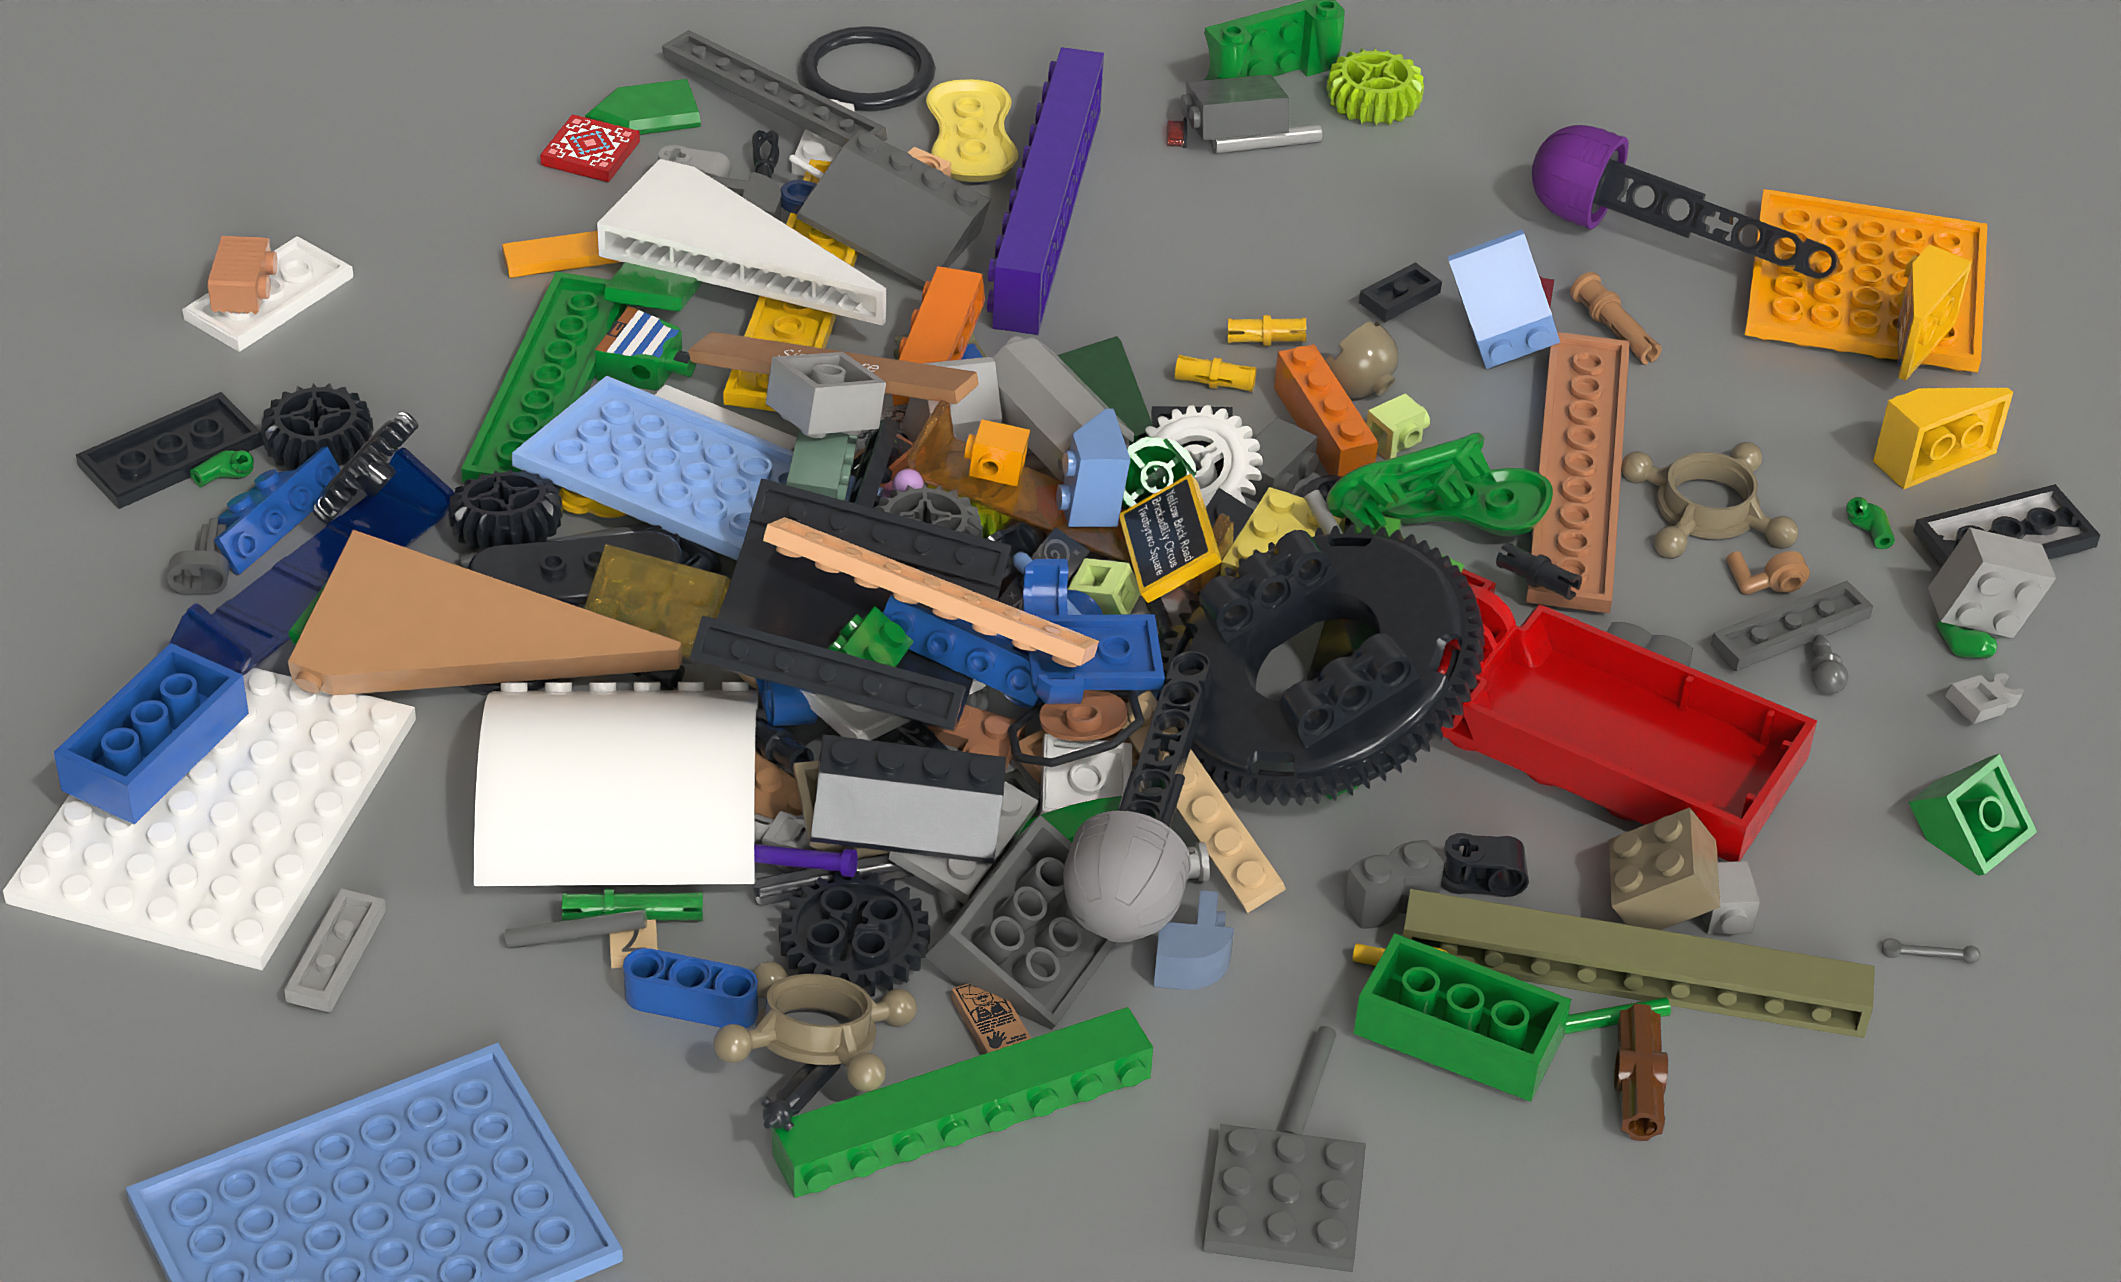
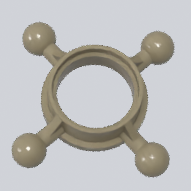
(1704, 521)
(817, 1043)

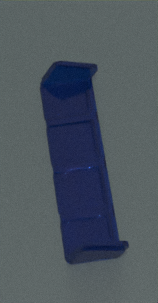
(262, 614)

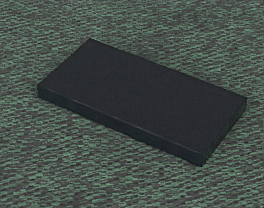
(167, 449)

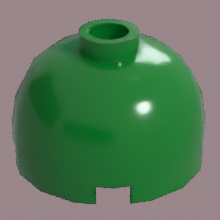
(1153, 467)

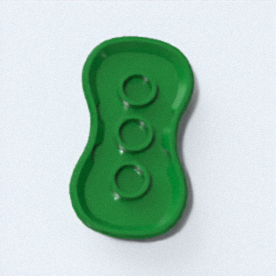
(1501, 504)

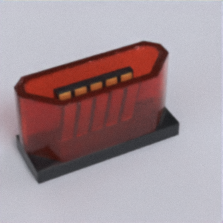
(1177, 133)

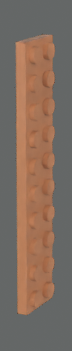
(1583, 463)

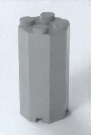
(1046, 398)

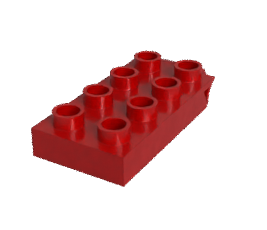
(1627, 725)

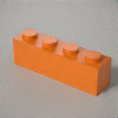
(944, 320)
(1324, 409)

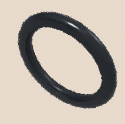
(873, 35)

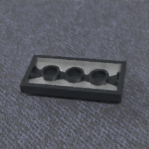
(2032, 516)

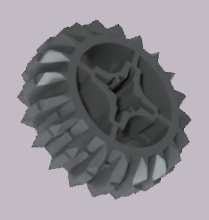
(935, 508)

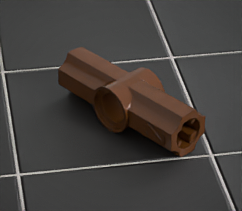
(1641, 1072)

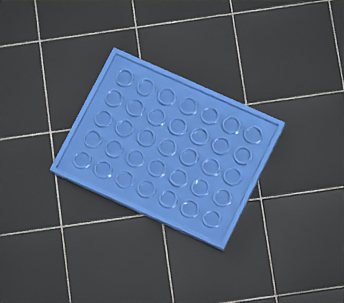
(395, 1186)

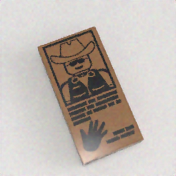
(988, 1018)

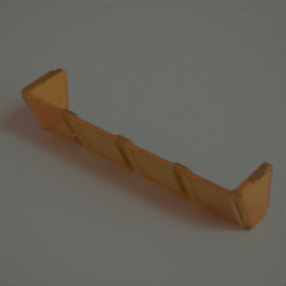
(942, 462)

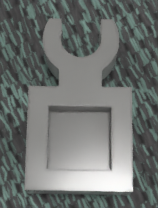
(1983, 699)

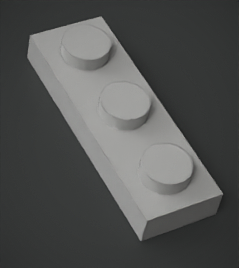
(335, 950)

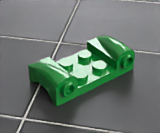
(1277, 41)

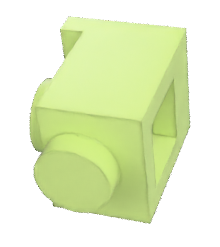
(1397, 425)
(1109, 584)

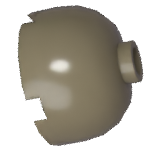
(1366, 361)

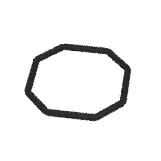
(1079, 754)

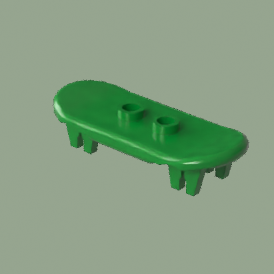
(1408, 479)

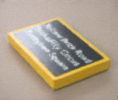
(1169, 538)

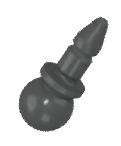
(1829, 672)

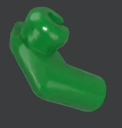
(223, 465)
(1967, 642)

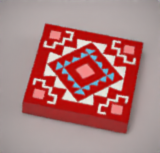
(590, 148)

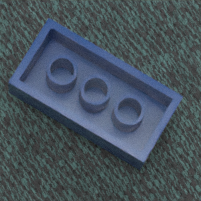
(151, 733)

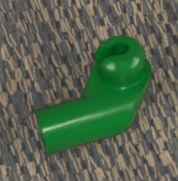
(1871, 519)

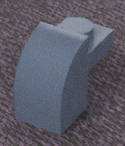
(1194, 953)

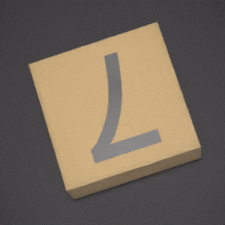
(627, 941)

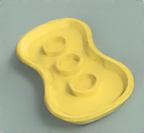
(972, 129)

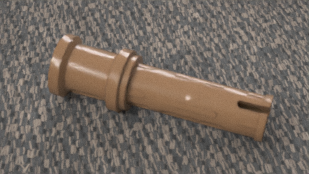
(1606, 308)

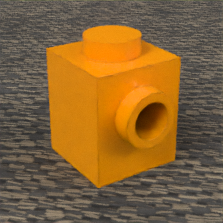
(997, 452)

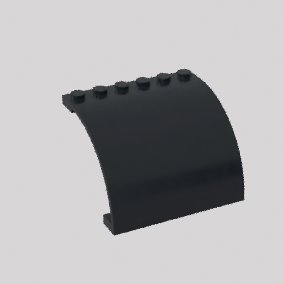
(788, 611)

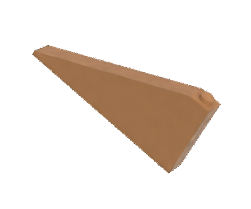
(425, 623)

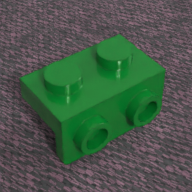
(873, 639)

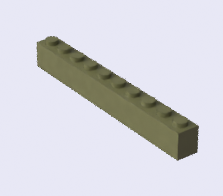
(1647, 963)

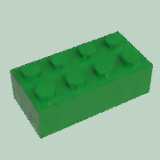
(1462, 1016)

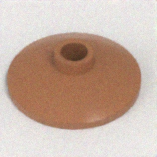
(1093, 719)

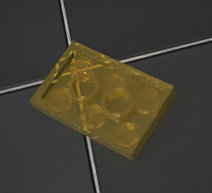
(655, 594)

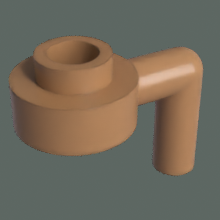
(1782, 573)

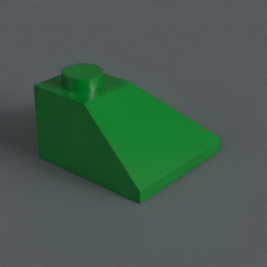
(1974, 815)

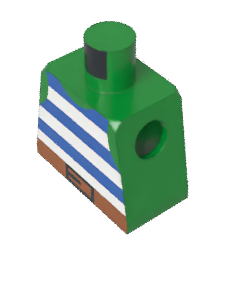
(642, 351)

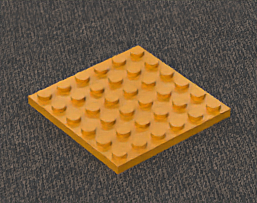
(1859, 302)

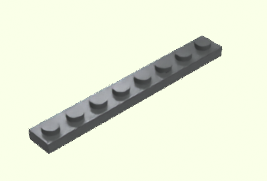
(768, 89)

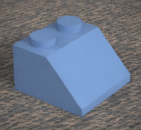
(1094, 473)

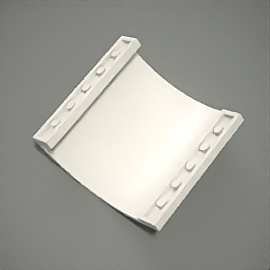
(616, 785)

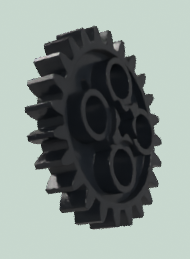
(884, 946)

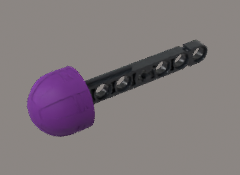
(1585, 173)

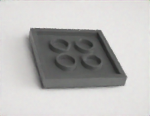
(1285, 1198)

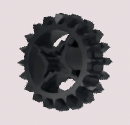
(315, 419)
(505, 510)

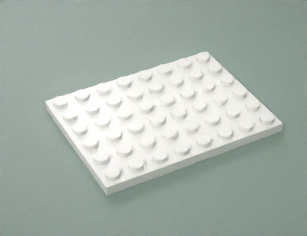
(234, 840)

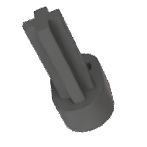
(206, 566)

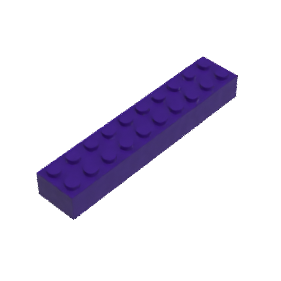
(1045, 192)

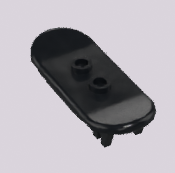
(566, 566)

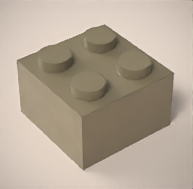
(1664, 872)

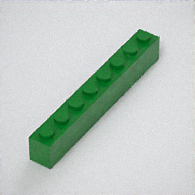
(962, 1102)

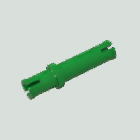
(656, 905)

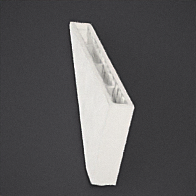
(703, 230)

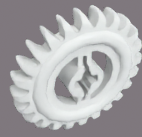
(1226, 441)

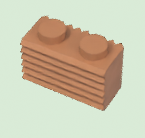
(241, 274)

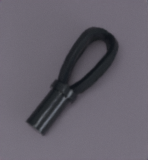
(765, 166)

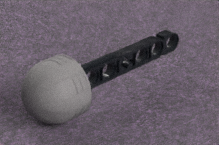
(1128, 863)

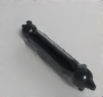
(796, 1095)

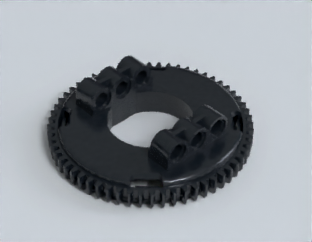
(1362, 708)

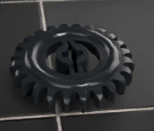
(366, 469)

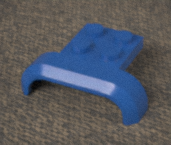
(1126, 651)

